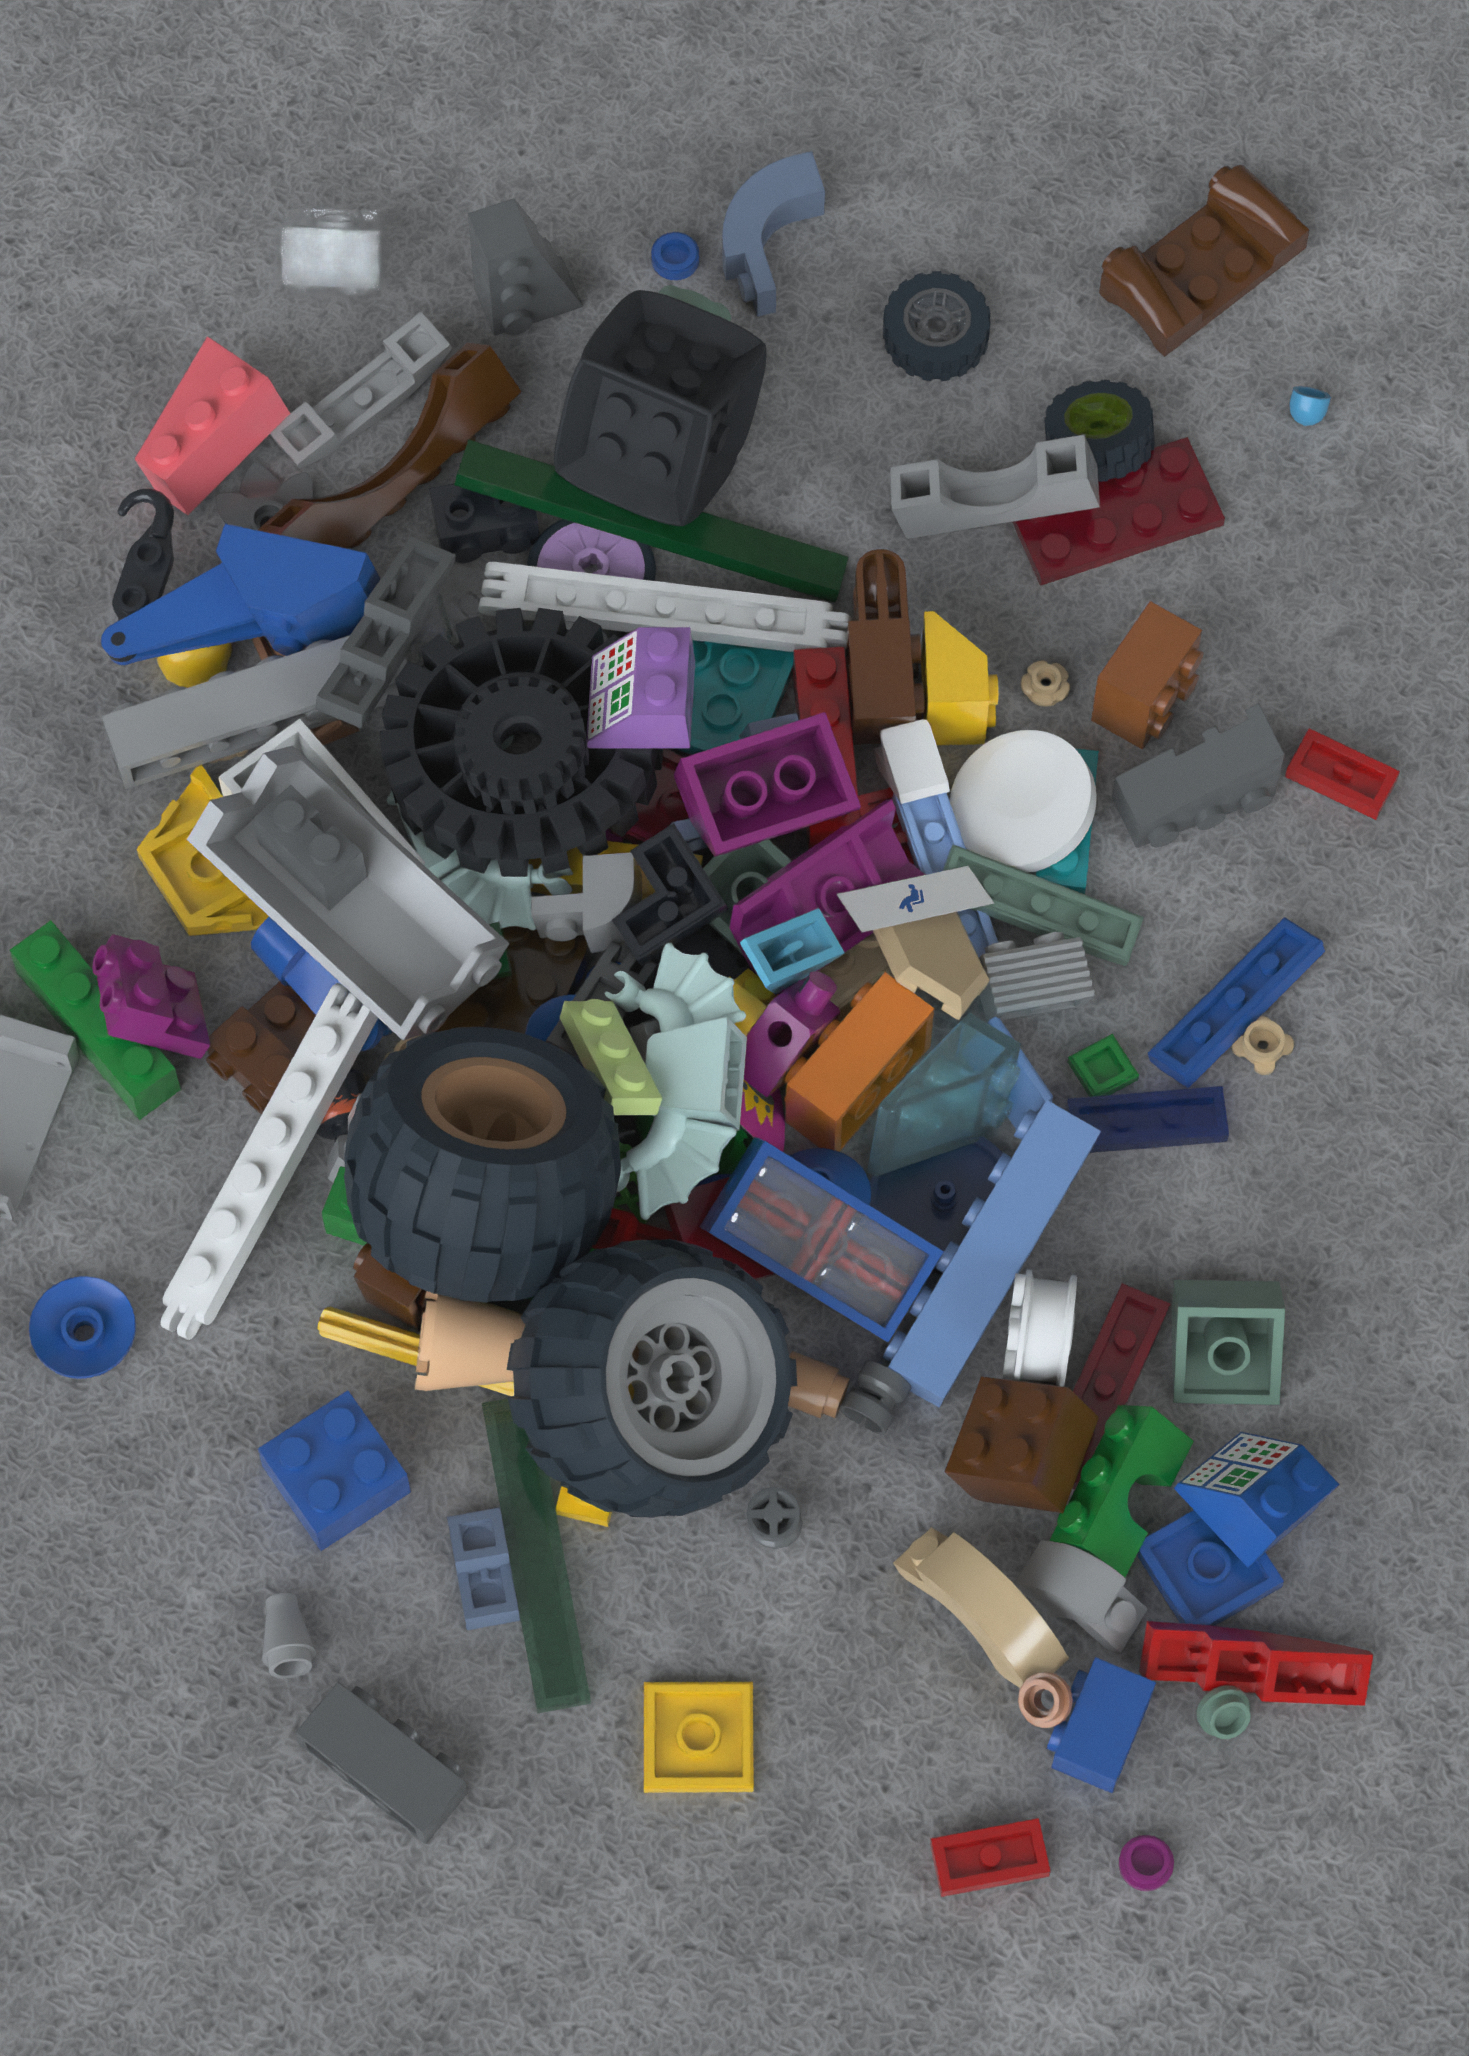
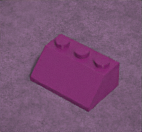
(766, 785)

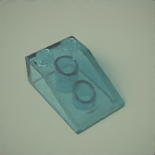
(947, 1097)

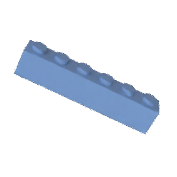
(992, 1252)

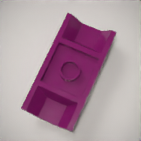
(843, 862)

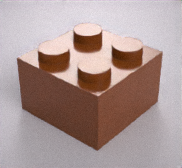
(1147, 676)

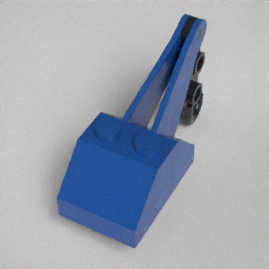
(262, 588)

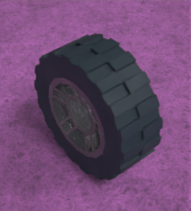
(945, 303)

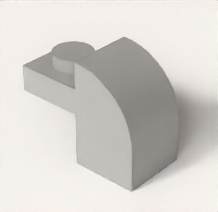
(609, 888)
(1083, 1589)

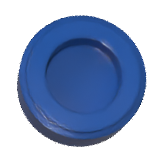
(675, 256)

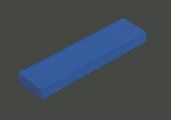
(1236, 1002)

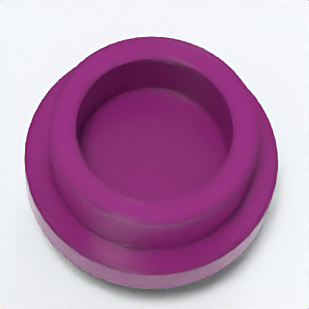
(1146, 1863)

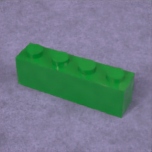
(72, 997)

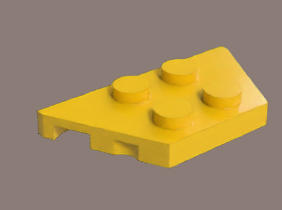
(189, 882)

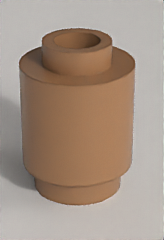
(818, 1387)

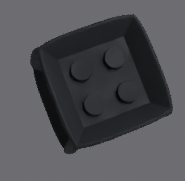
(659, 407)

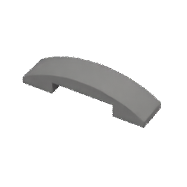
(366, 397)

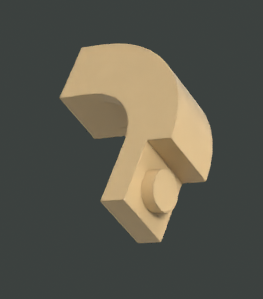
(985, 1602)

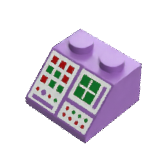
(643, 690)

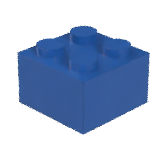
(334, 1470)

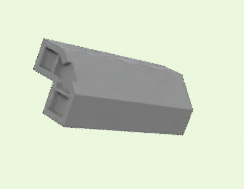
(394, 939)

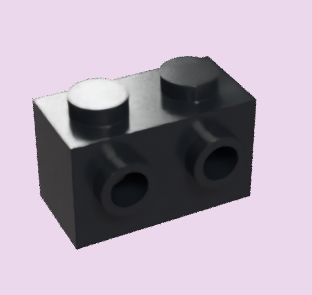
(480, 524)

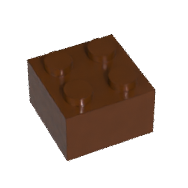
(1022, 1444)

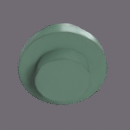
(1224, 1712)

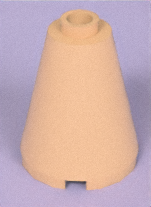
(465, 1343)

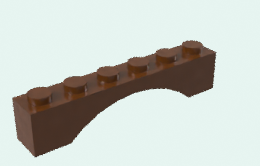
(461, 399)

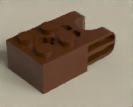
(881, 651)

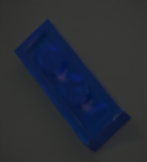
(1154, 1118)

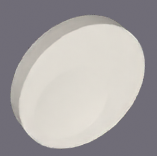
(1024, 799)

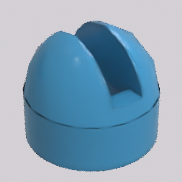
(1308, 405)

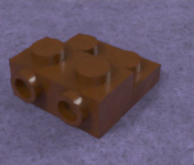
(260, 1043)

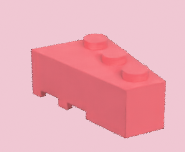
(209, 426)

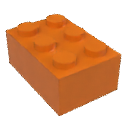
(857, 1063)

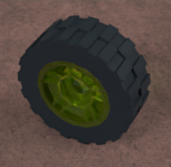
(1114, 421)

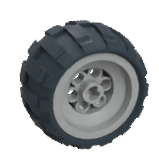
(706, 1362)

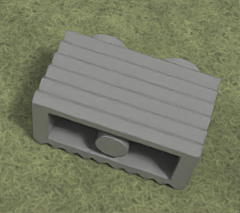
(1035, 977)

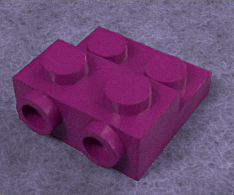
(149, 999)

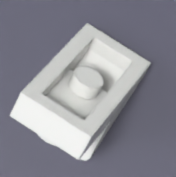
(911, 761)

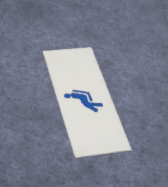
(915, 898)

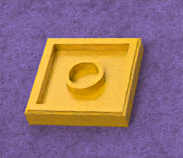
(698, 1737)

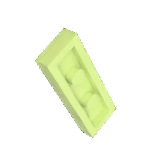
(611, 1055)

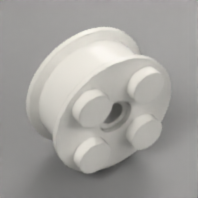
(1040, 1329)

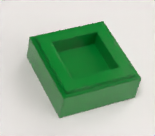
(1103, 1067)

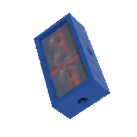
(821, 1239)

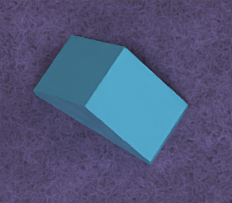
(792, 950)

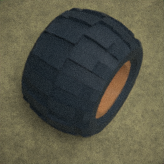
(481, 1163)

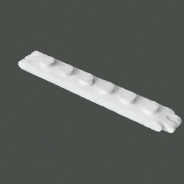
(634, 603)
(267, 1162)

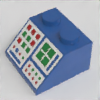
(1256, 1492)

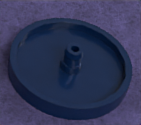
(937, 1192)

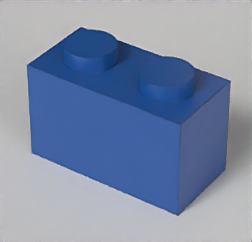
(1101, 1724)

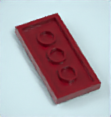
(1135, 514)

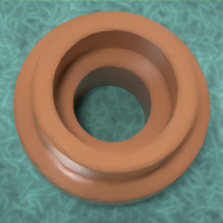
(1031, 1704)

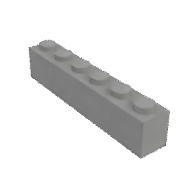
(223, 714)

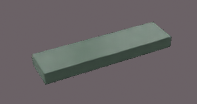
(1050, 908)

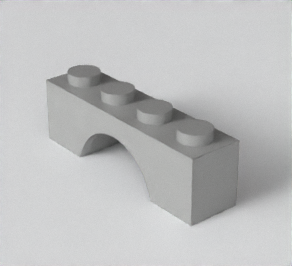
(942, 499)

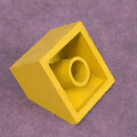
(956, 685)

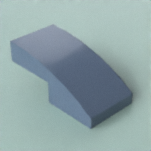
(483, 1568)

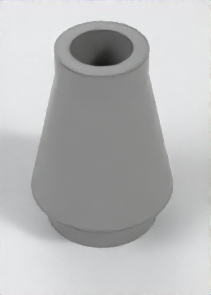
(286, 1641)

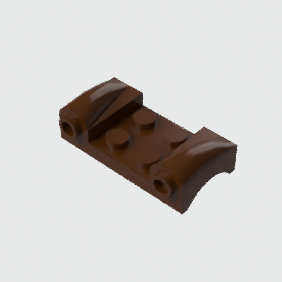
(1205, 260)

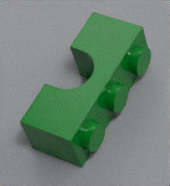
(1136, 1448)

